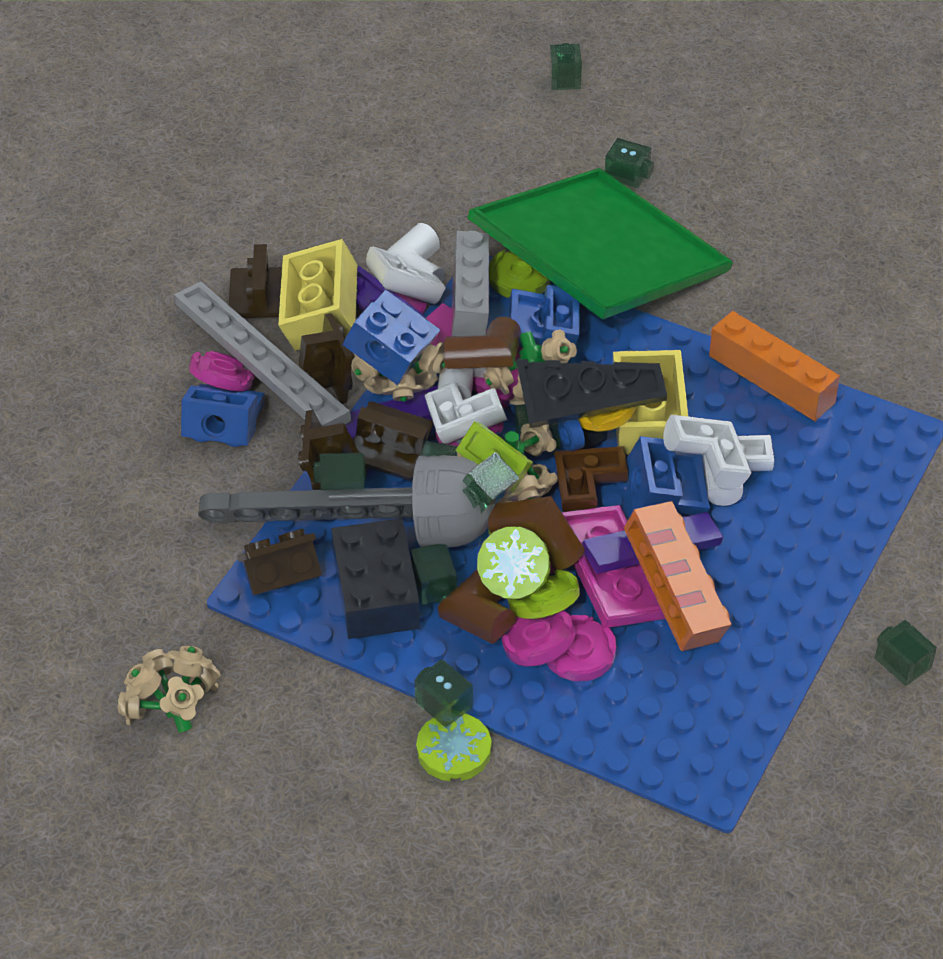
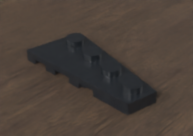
(575, 390)

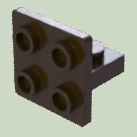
(257, 288)
(327, 359)
(391, 439)
(322, 440)
(281, 563)

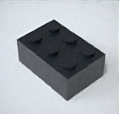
(375, 578)

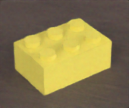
(317, 284)
(651, 418)

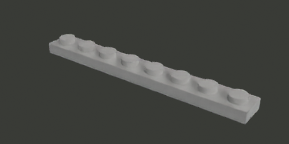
(260, 355)

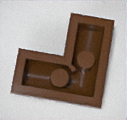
(491, 350)
(584, 468)
(545, 520)
(476, 610)

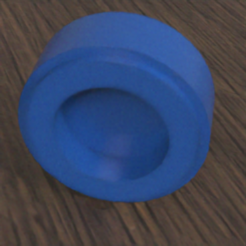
(571, 434)

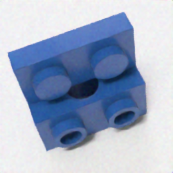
(545, 313)
(390, 336)
(236, 409)
(666, 476)

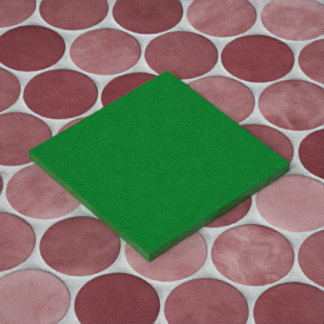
(600, 242)

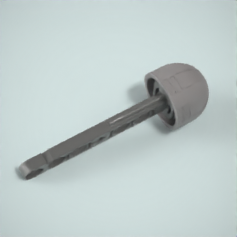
(434, 501)

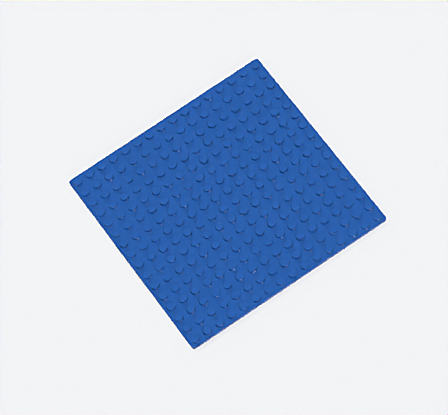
(662, 720)

